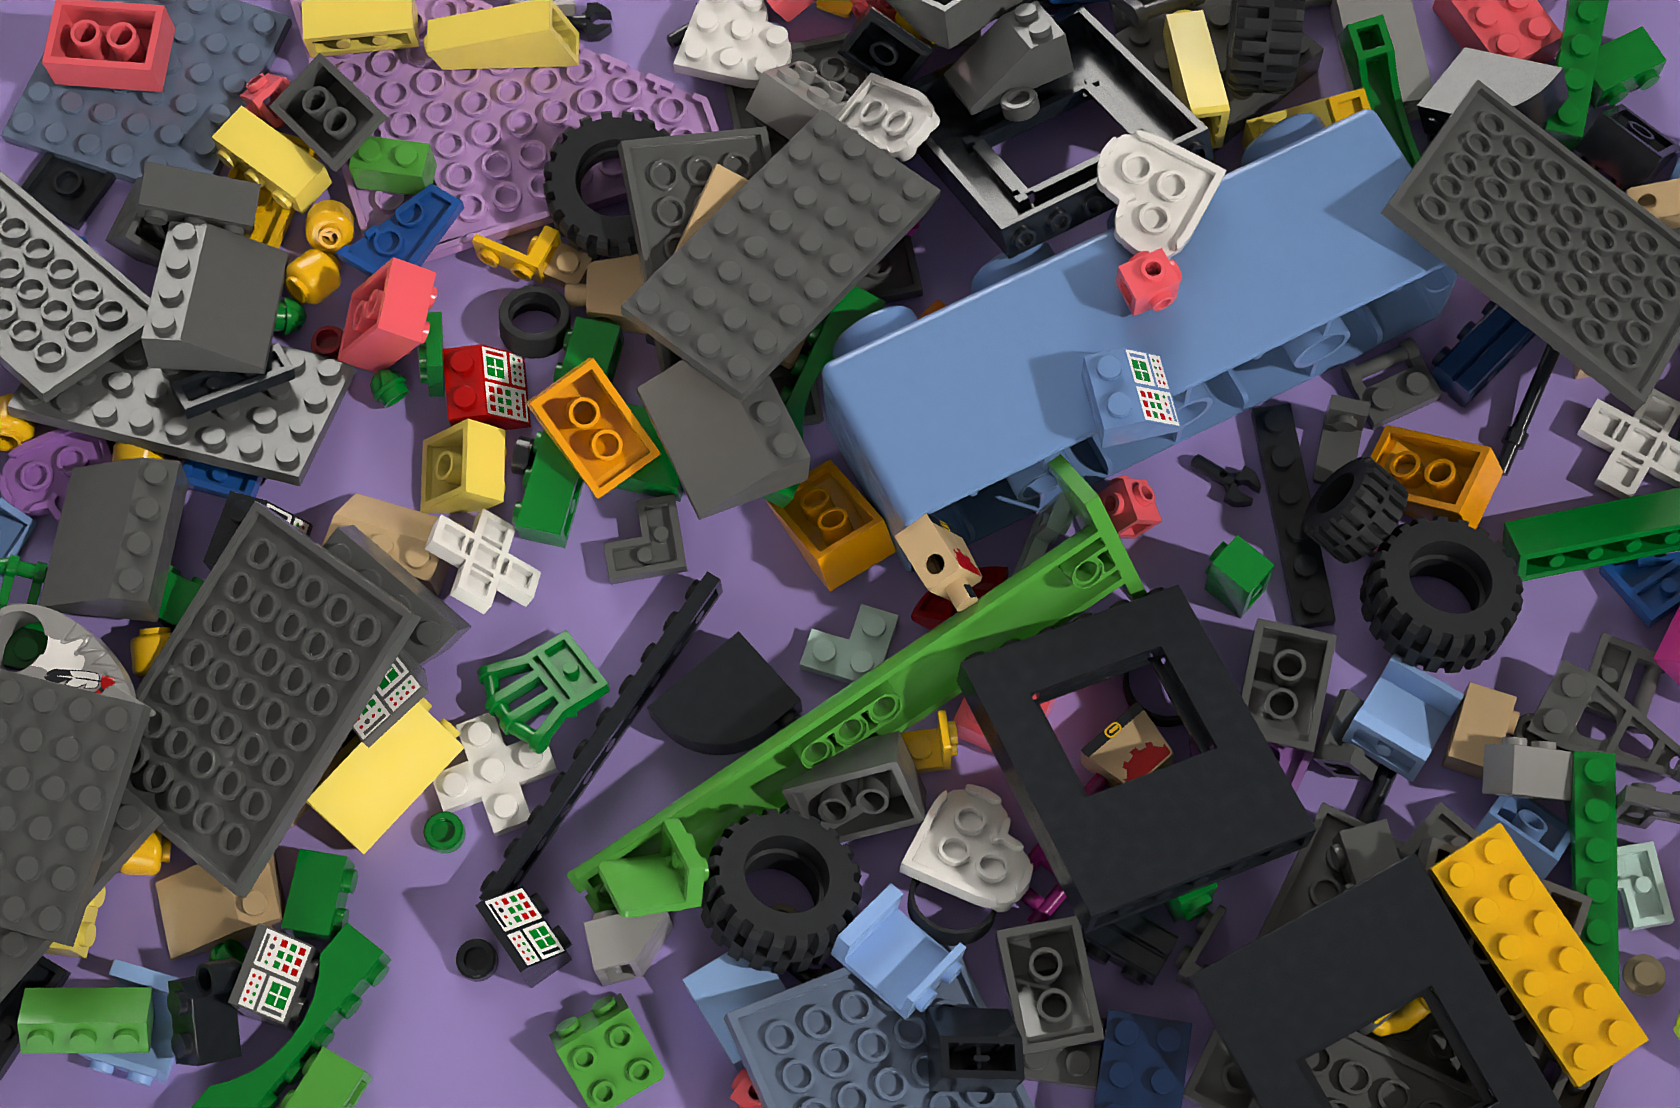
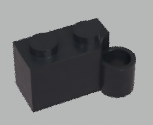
(201, 1017)

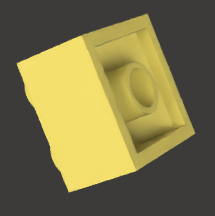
(463, 469)

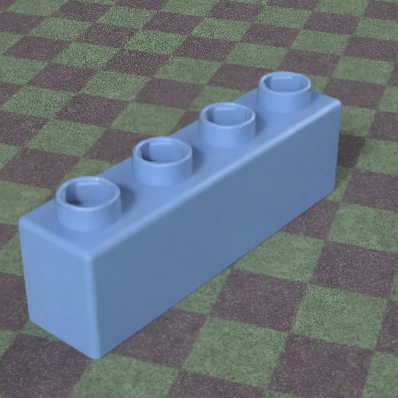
(1273, 291)

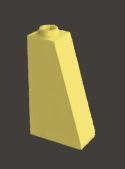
(504, 37)
(1196, 71)

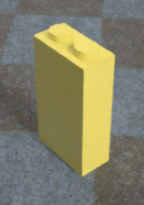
(374, 785)

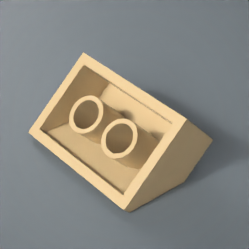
(398, 532)

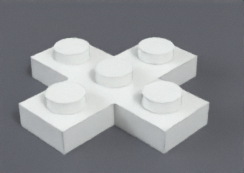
(1636, 443)
(483, 561)
(492, 774)

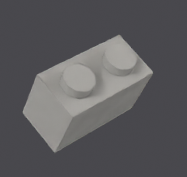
(1527, 771)

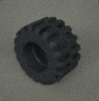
(1355, 510)

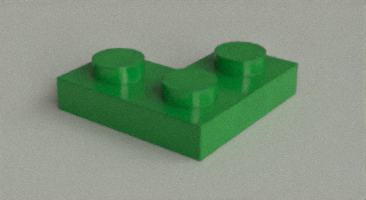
(431, 356)

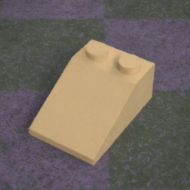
(204, 912)

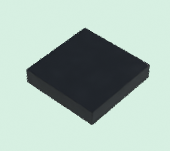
(67, 189)

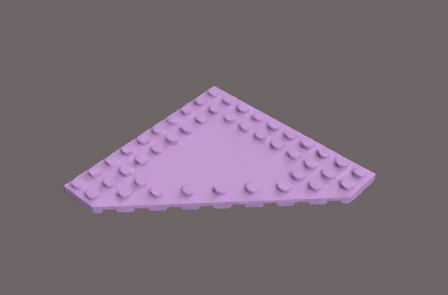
(498, 126)

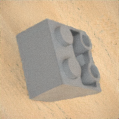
(793, 95)
(625, 946)

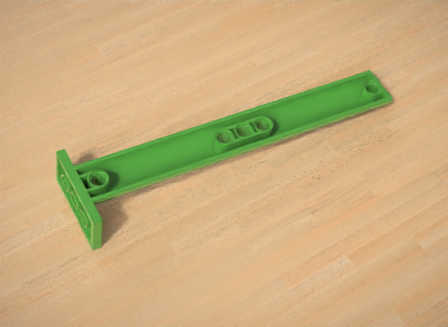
(898, 689)

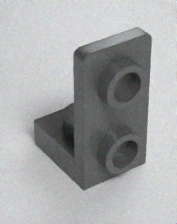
(1340, 435)
(1332, 753)
(1189, 955)

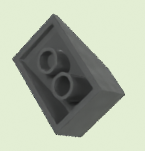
(1015, 52)
(328, 112)
(1287, 682)
(862, 789)
(1049, 984)

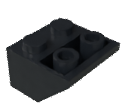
(973, 1050)

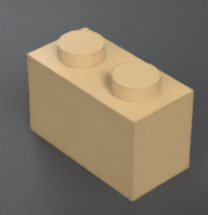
(1480, 720)

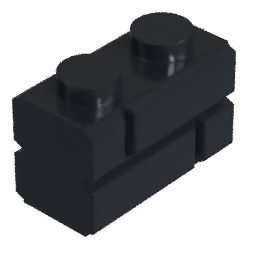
(1132, 945)

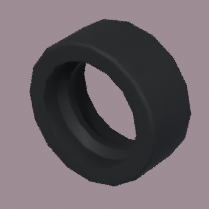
(534, 299)

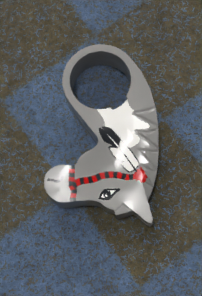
(71, 655)

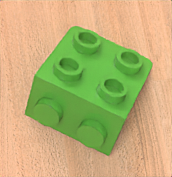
(659, 880)
(607, 1053)

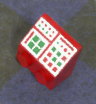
(486, 386)

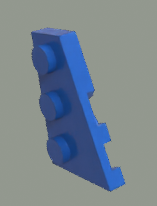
(407, 234)

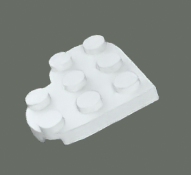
(732, 43)
(890, 116)
(1157, 191)
(968, 850)

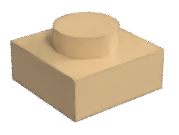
(567, 266)

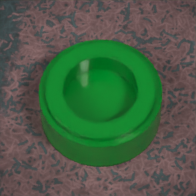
(444, 832)

